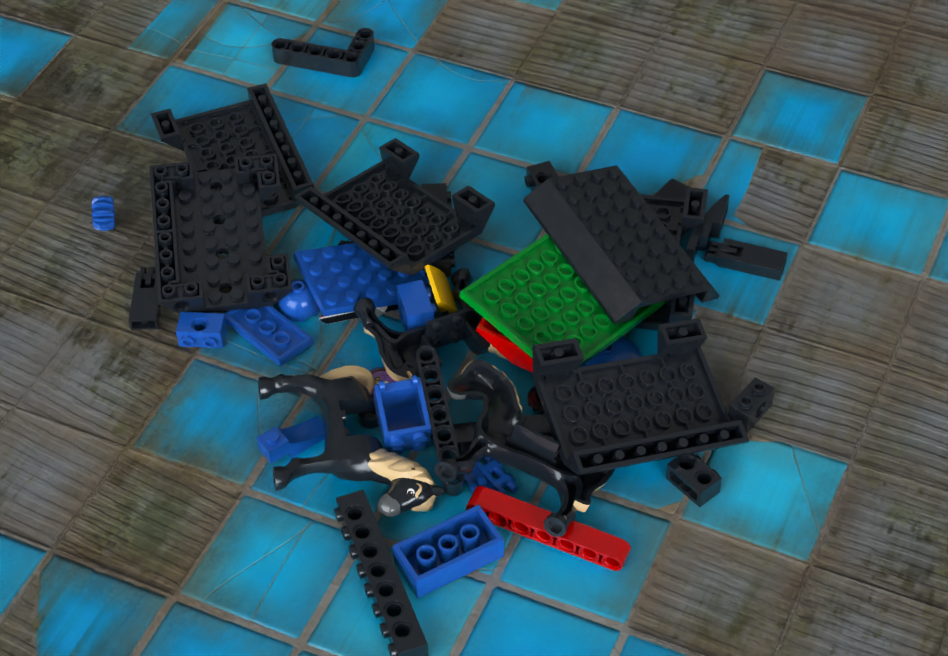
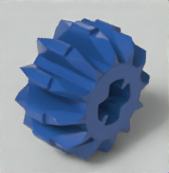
(103, 213)

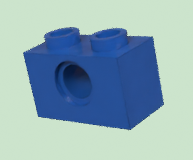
(201, 329)

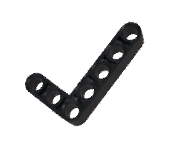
(324, 58)

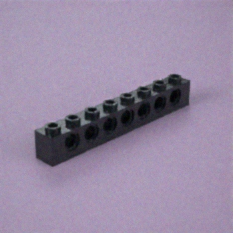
(361, 523)

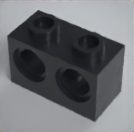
(694, 478)

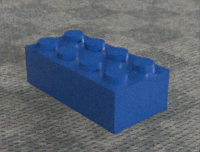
(448, 551)

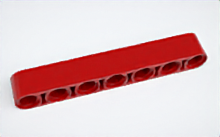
(529, 522)

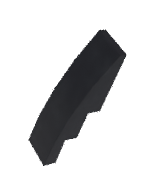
(711, 227)

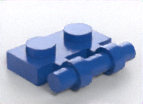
(482, 476)

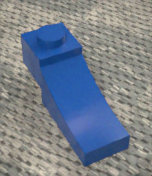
(291, 440)

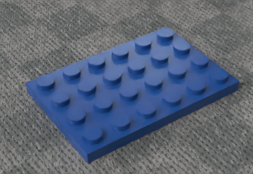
(347, 274)

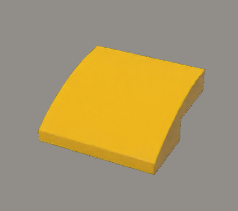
(441, 289)

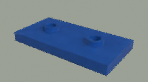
(269, 332)

